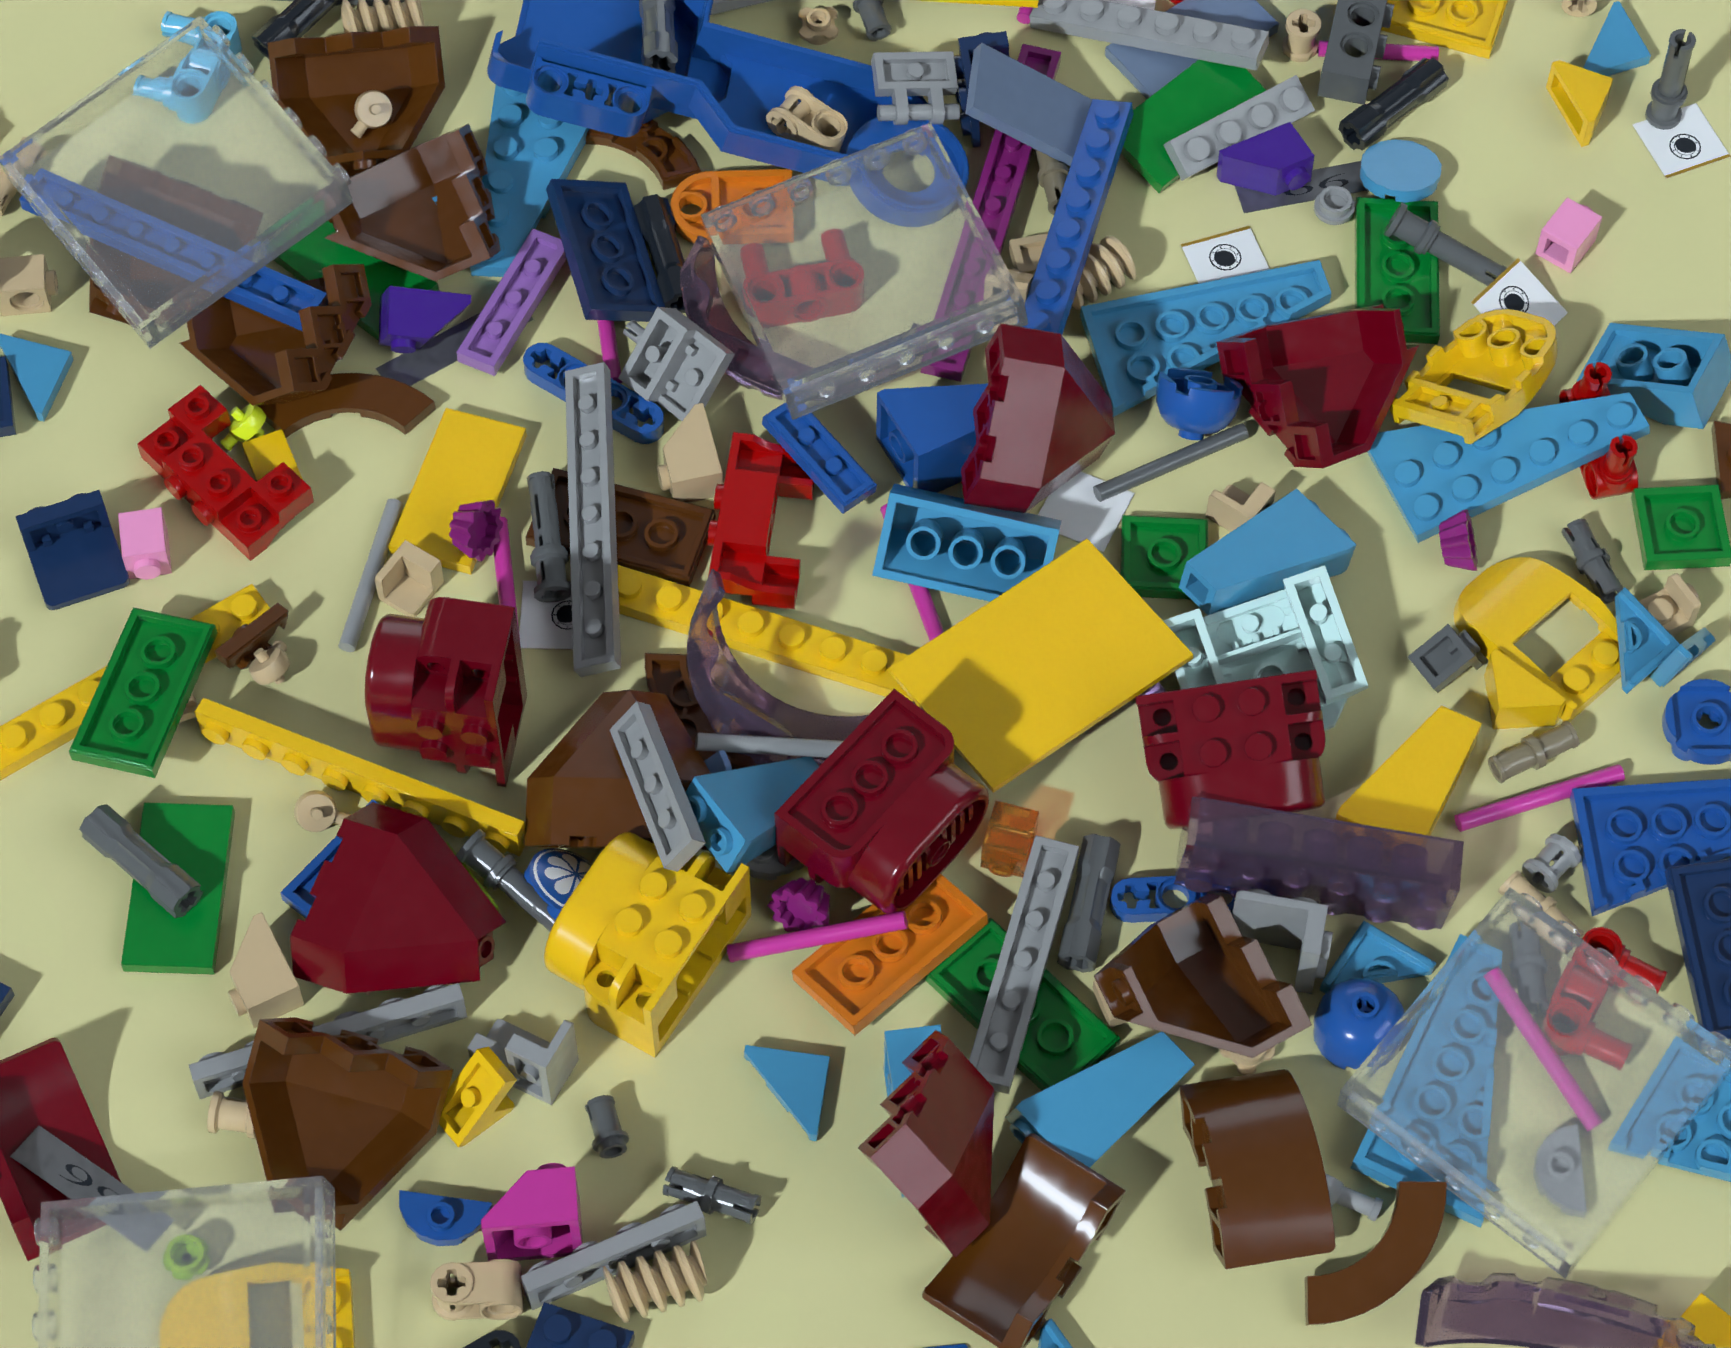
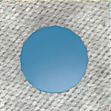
(1400, 170)

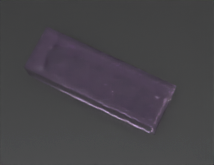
(1329, 860)

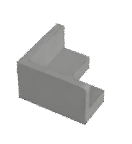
(534, 1062)

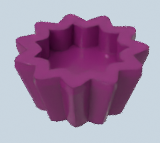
(476, 528)
(1458, 541)
(800, 905)

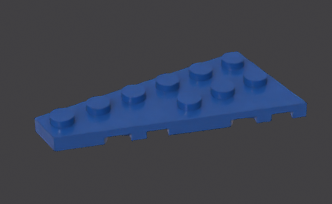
(1642, 829)

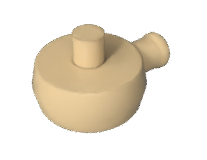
(372, 111)
(270, 664)
(317, 811)

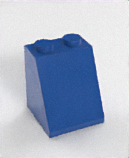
(928, 432)

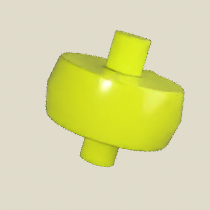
(244, 425)

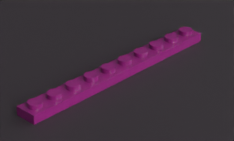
(1000, 190)

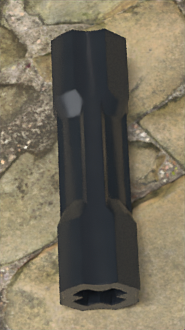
(292, 22)
(1372, 119)
(659, 231)

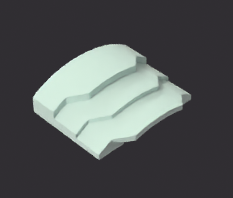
(1273, 637)

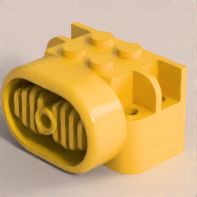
(646, 937)

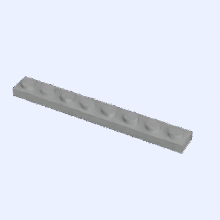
(592, 520)

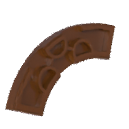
(657, 149)
(354, 393)
(671, 676)
(1388, 1265)

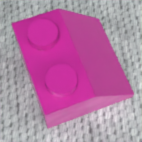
(536, 1216)

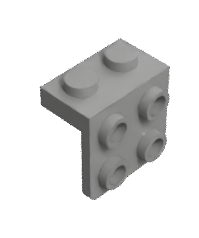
(1287, 924)

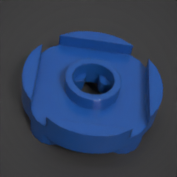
(1681, 720)

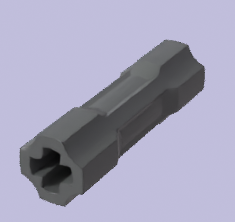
(658, 31)
(163, 880)
(1083, 928)

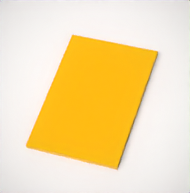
(1041, 664)

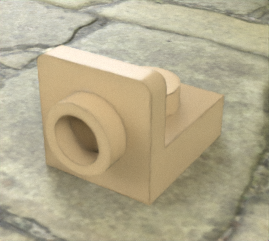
(1674, 605)

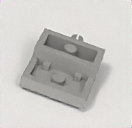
(674, 361)

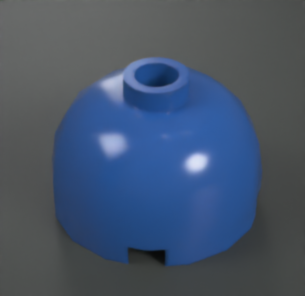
(1196, 401)
(1354, 1020)

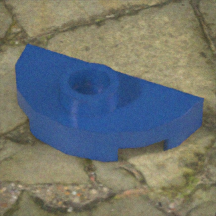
(441, 1218)

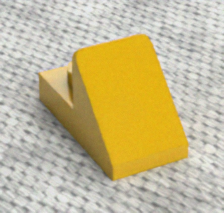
(477, 1097)

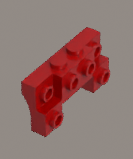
(214, 483)
(745, 524)

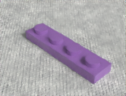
(512, 303)

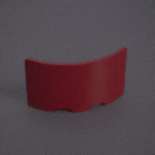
(42, 1092)

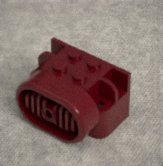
(449, 684)
(1236, 744)
(884, 808)

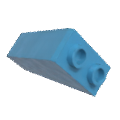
(1264, 551)
(740, 804)
(1103, 1101)

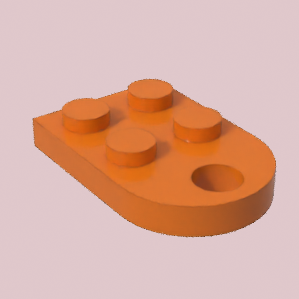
(716, 189)

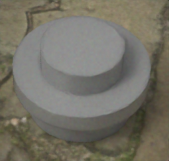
(1334, 205)

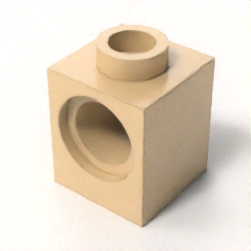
(26, 285)

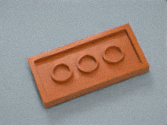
(870, 973)

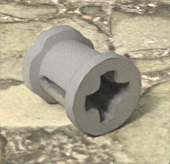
(1549, 880)

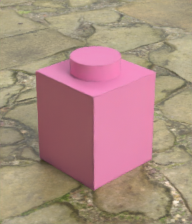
(1568, 235)
(145, 543)

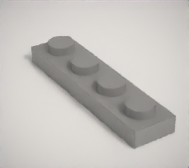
(1266, 111)
(657, 786)
(556, 1279)

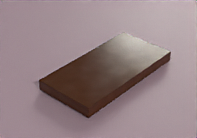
(652, 531)

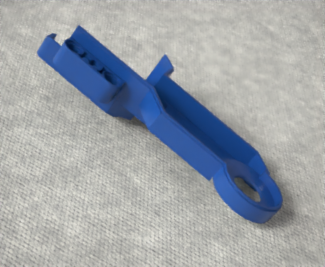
(586, 70)

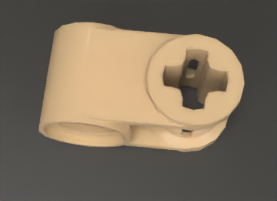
(808, 121)
(483, 1291)

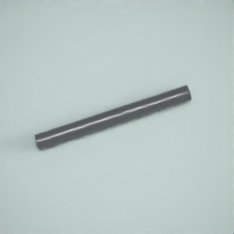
(1170, 462)

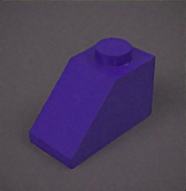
(1268, 161)
(416, 315)

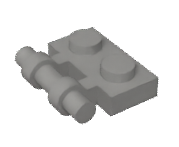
(915, 75)

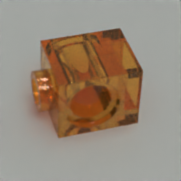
(1009, 839)

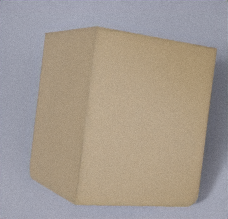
(1236, 507)
(409, 579)

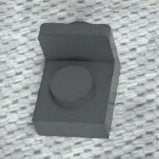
(1446, 657)

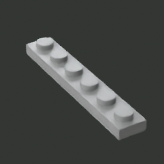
(1153, 31)
(1023, 961)
(387, 1022)

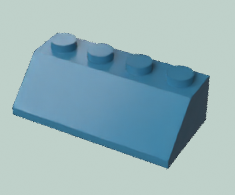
(960, 546)

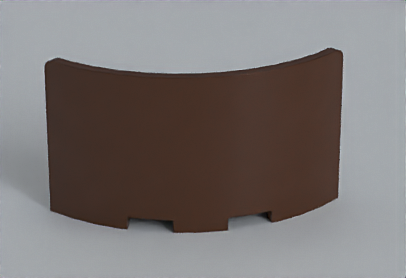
(1263, 1168)
(1027, 1255)

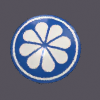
(555, 876)

